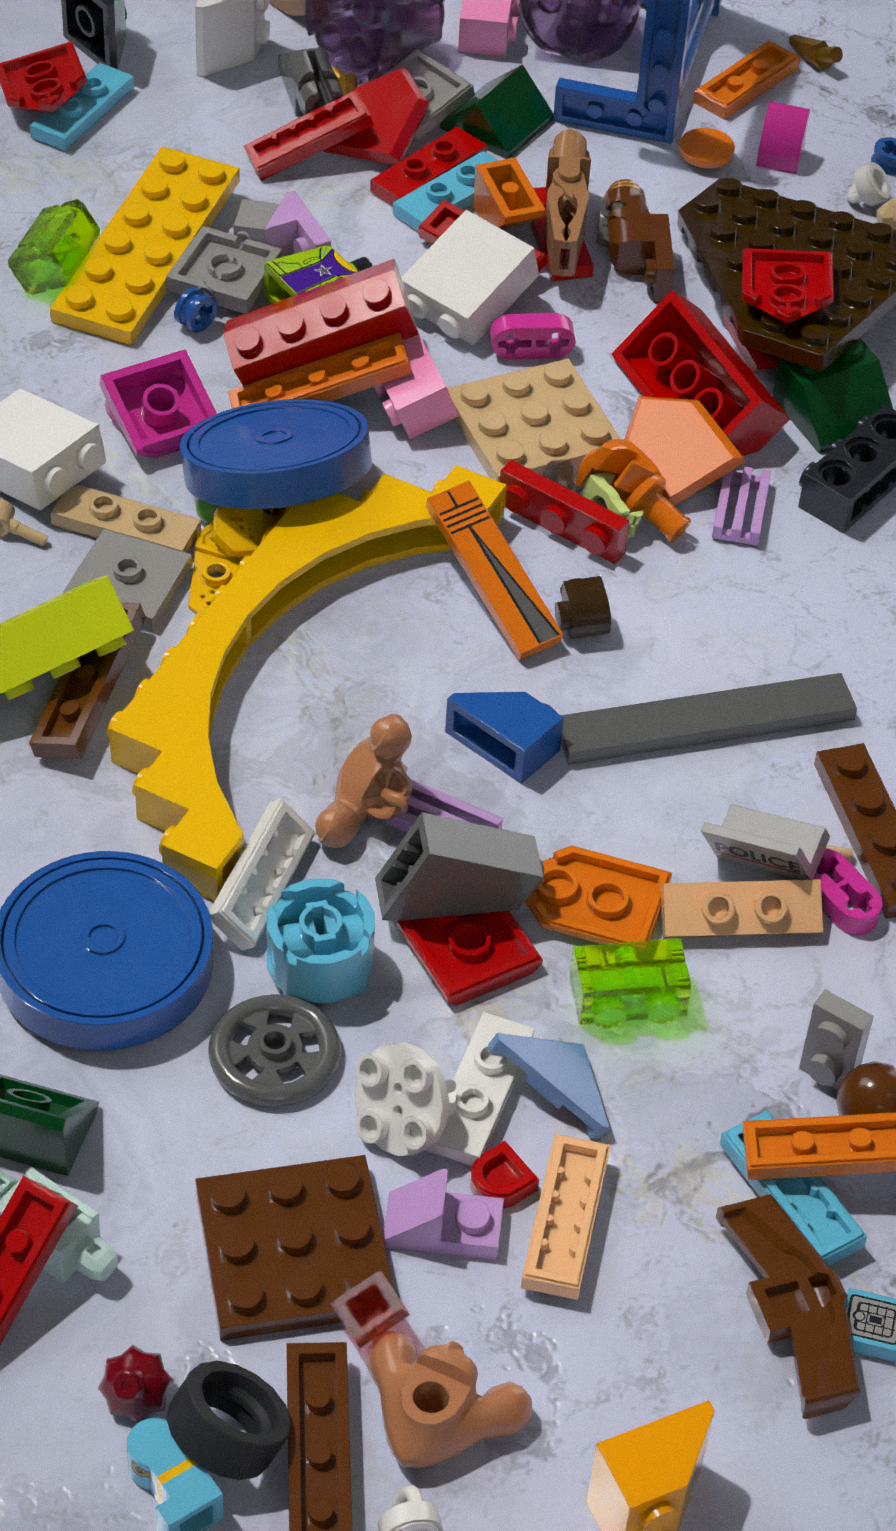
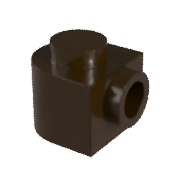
(583, 608)

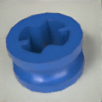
(885, 155)
(195, 309)

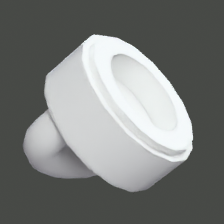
(870, 185)
(410, 1513)

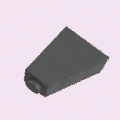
(457, 870)

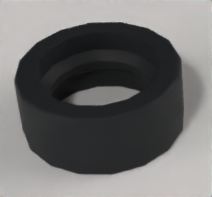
(211, 1440)

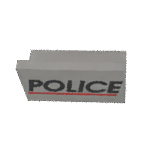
(768, 842)

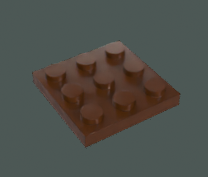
(288, 1243)

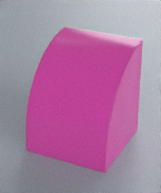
(783, 137)

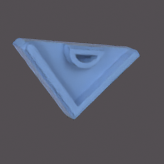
(559, 1074)

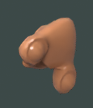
(369, 783)
(433, 1401)

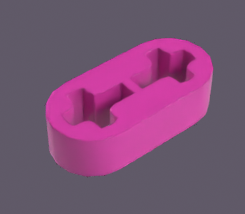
(532, 336)
(847, 888)

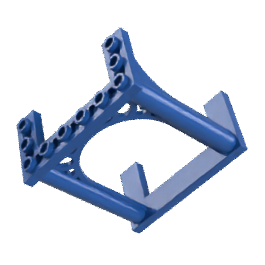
(668, 53)

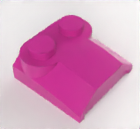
(156, 402)

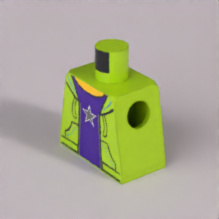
(305, 271)

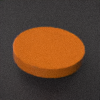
(706, 148)

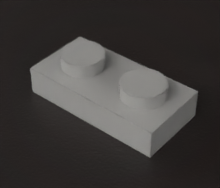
(834, 1039)

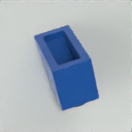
(506, 729)

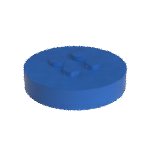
(276, 453)
(104, 950)

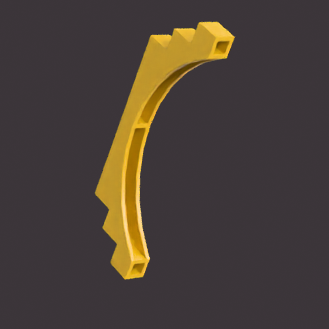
(171, 717)

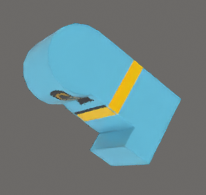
(182, 1488)

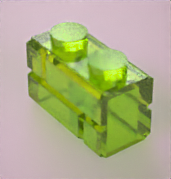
(54, 247)
(630, 982)

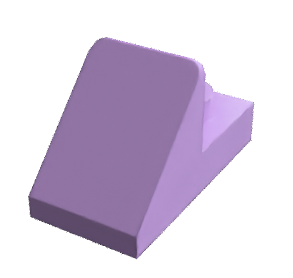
(294, 227)
(442, 1222)

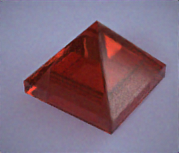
(370, 1309)

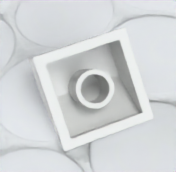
(229, 33)

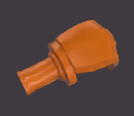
(637, 484)

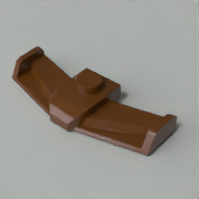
(797, 1301)

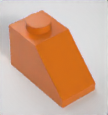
(505, 194)

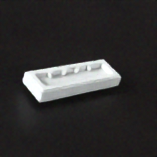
(261, 874)
(480, 1092)

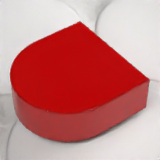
(503, 1175)

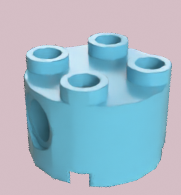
(320, 941)

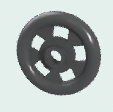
(267, 1087)

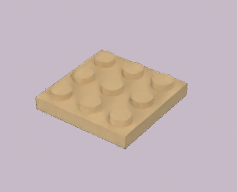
(531, 418)

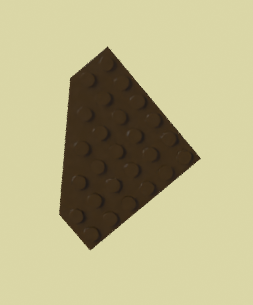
(739, 217)

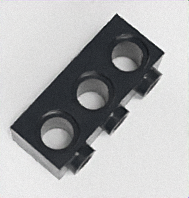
(852, 473)

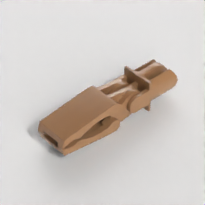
(566, 197)

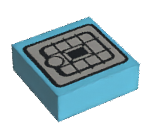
(872, 1324)

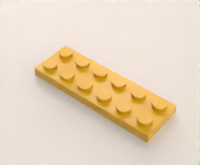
(129, 262)

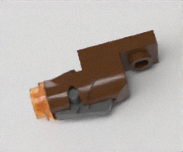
(635, 238)

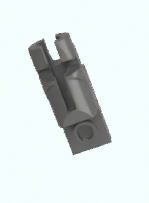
(308, 79)

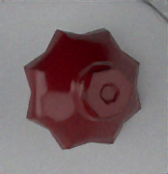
(135, 1384)

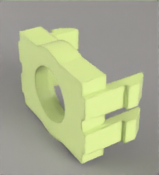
(598, 487)

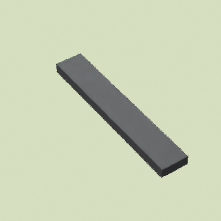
(706, 718)

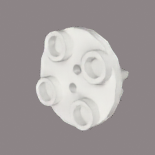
(403, 1080)

